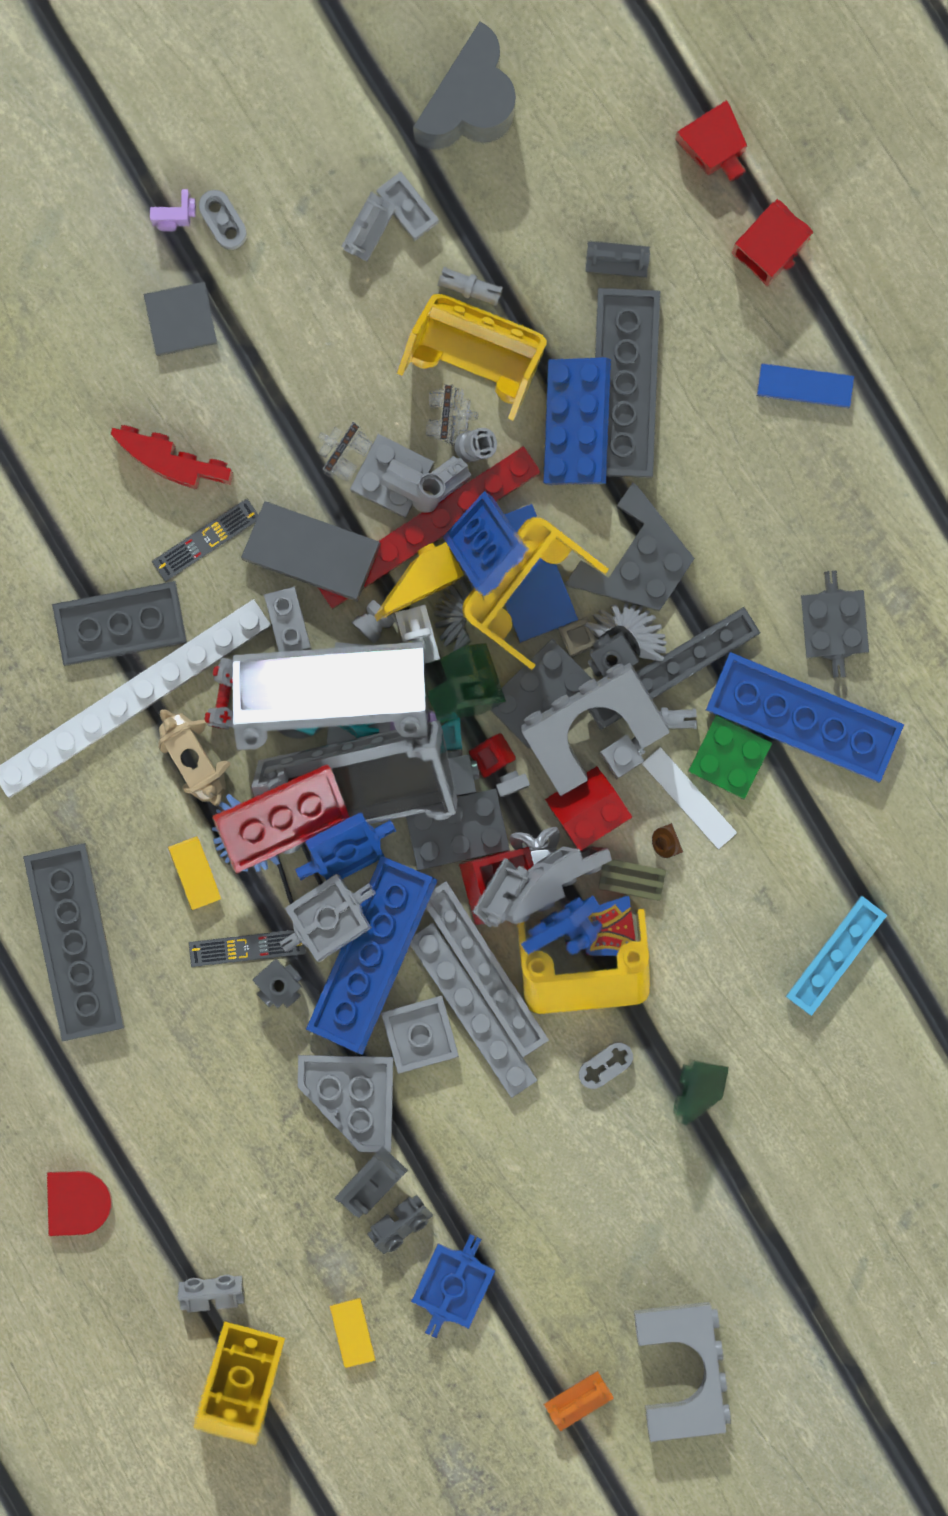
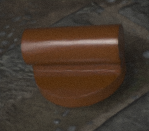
(666, 841)

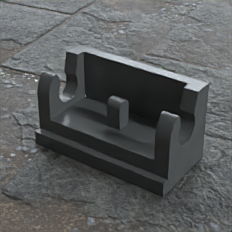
(371, 1183)

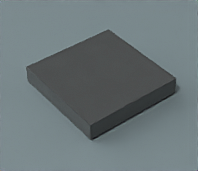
(180, 318)

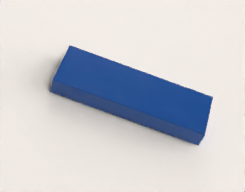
(805, 385)

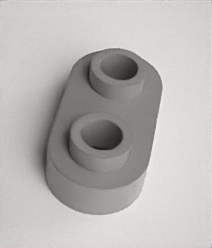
(223, 220)

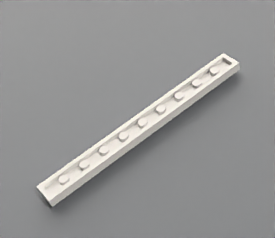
(132, 698)

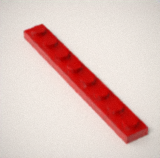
(432, 526)

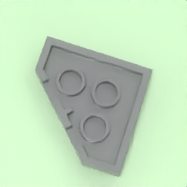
(352, 1095)

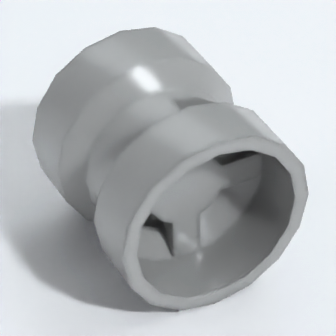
(475, 445)
(369, 626)

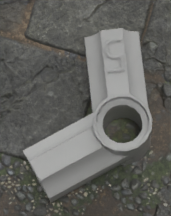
(413, 483)

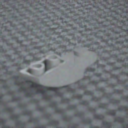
(552, 874)

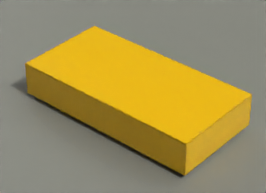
(352, 1332)

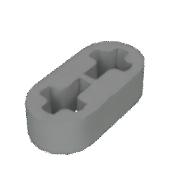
(611, 1071)

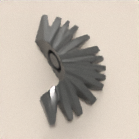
(454, 616)

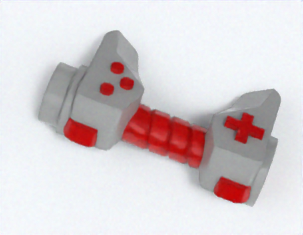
(221, 715)

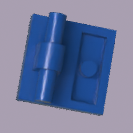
(572, 921)

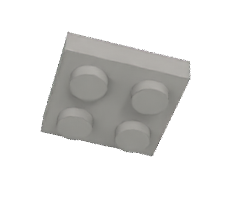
(374, 468)
(420, 1034)

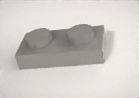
(411, 208)

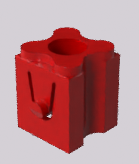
(772, 242)

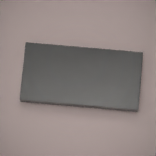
(311, 551)
(119, 623)

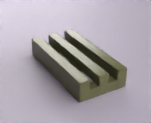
(658, 884)

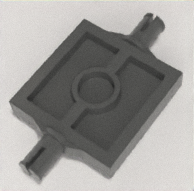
(835, 624)

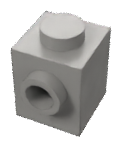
(623, 756)

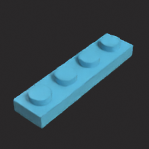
(836, 955)

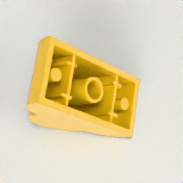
(239, 1383)

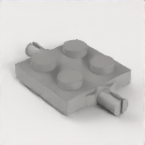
(327, 918)

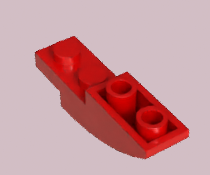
(158, 456)

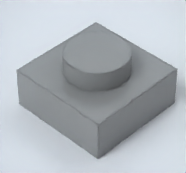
(512, 783)

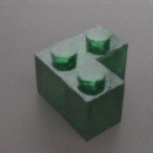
(470, 684)

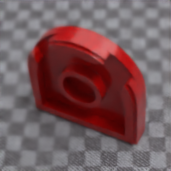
(76, 1203)

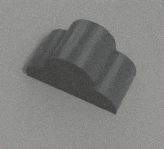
(471, 99)

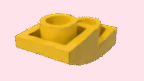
(194, 873)

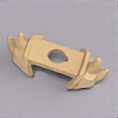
(176, 737)

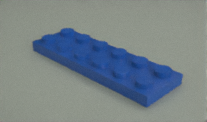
(804, 717)
(372, 961)

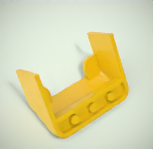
(477, 344)
(542, 542)
(587, 990)

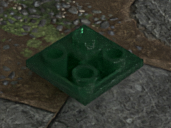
(702, 1089)

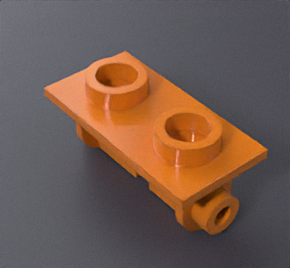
(578, 1401)

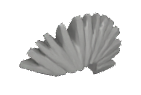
(634, 627)

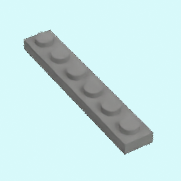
(485, 970)
(472, 1010)

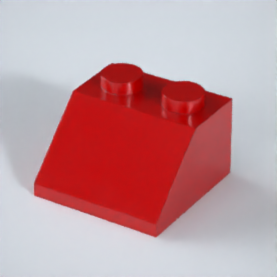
(589, 810)
(479, 873)

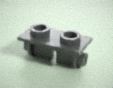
(617, 259)
(412, 1218)

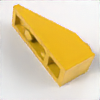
(426, 575)

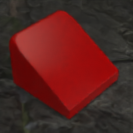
(492, 755)

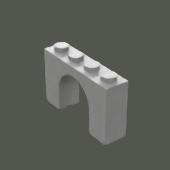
(617, 691)
(704, 1410)

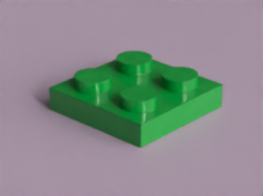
(729, 757)

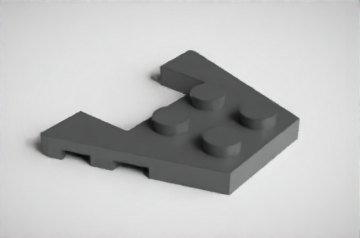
(649, 565)

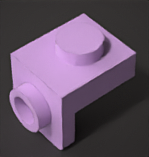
(169, 217)

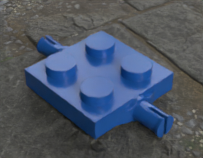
(345, 848)
(453, 1285)

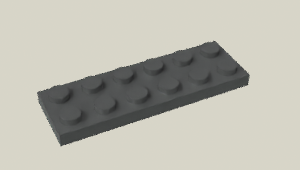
(629, 337)
(74, 942)

